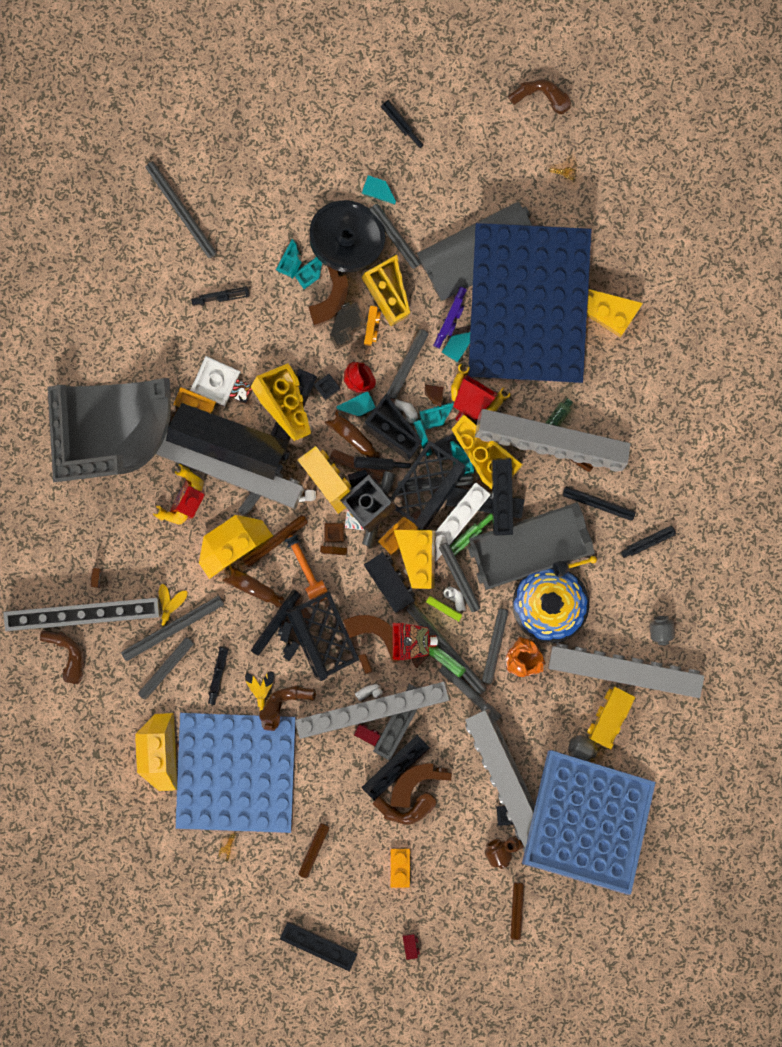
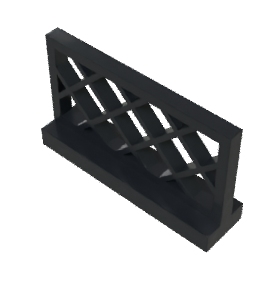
(442, 493)
(310, 647)

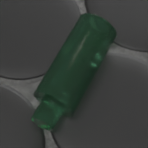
(560, 413)

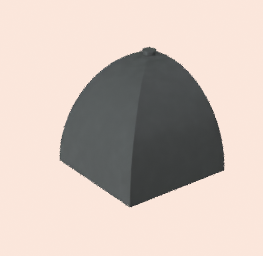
(106, 427)

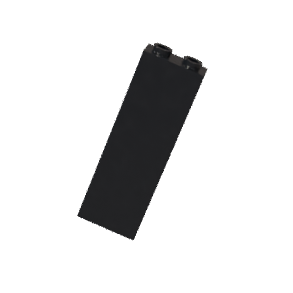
(228, 441)

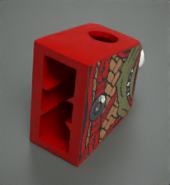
(411, 641)

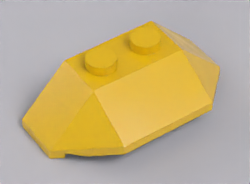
(231, 542)
(157, 752)

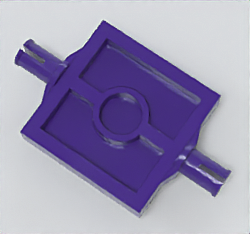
(449, 325)

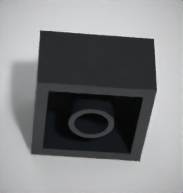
(369, 503)

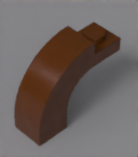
(328, 309)
(370, 624)
(410, 778)

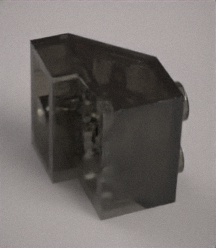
(347, 322)

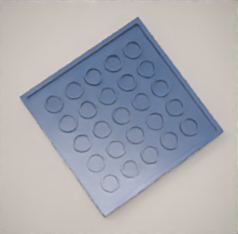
(234, 773)
(588, 822)

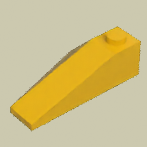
(282, 399)
(480, 451)

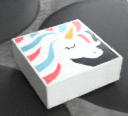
(351, 522)

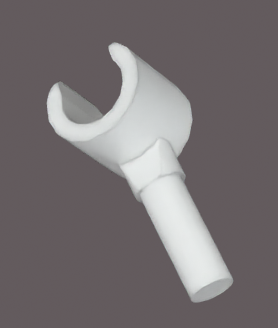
(310, 495)

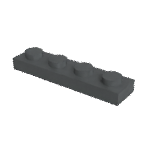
(394, 732)

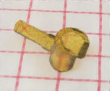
(565, 172)
(226, 849)

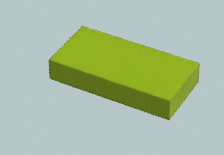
(444, 608)

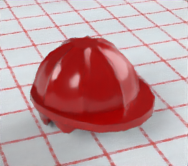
(359, 377)

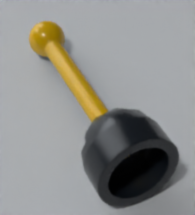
(561, 568)

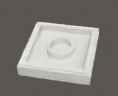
(215, 381)

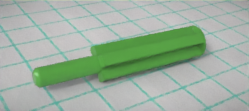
(473, 531)
(447, 661)

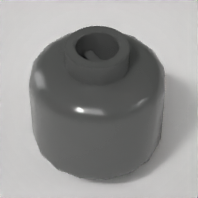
(662, 630)
(582, 748)

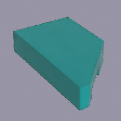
(378, 189)
(290, 260)
(309, 273)
(457, 346)
(358, 405)
(435, 416)
(422, 435)
(459, 453)

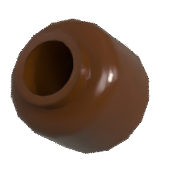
(497, 854)

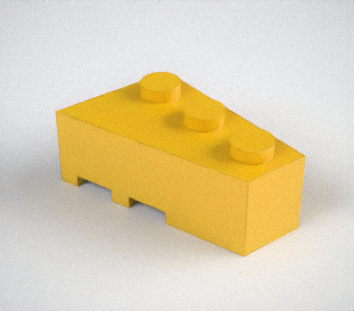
(388, 290)
(611, 311)
(325, 477)
(418, 556)
(610, 717)

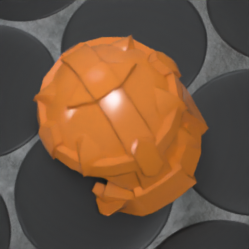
(524, 658)

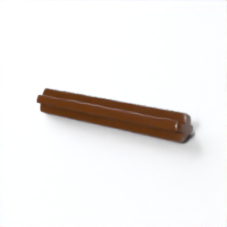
(275, 540)

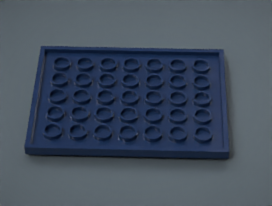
(529, 302)

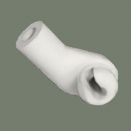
(408, 409)
(456, 596)
(368, 690)

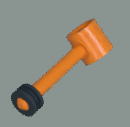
(315, 588)

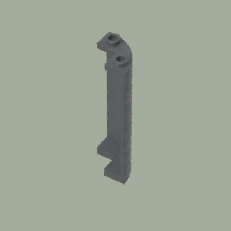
(452, 259)
(532, 547)

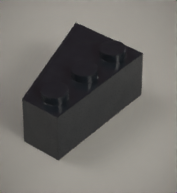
(392, 429)
(390, 582)

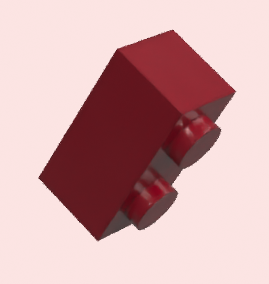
(367, 735)
(410, 948)

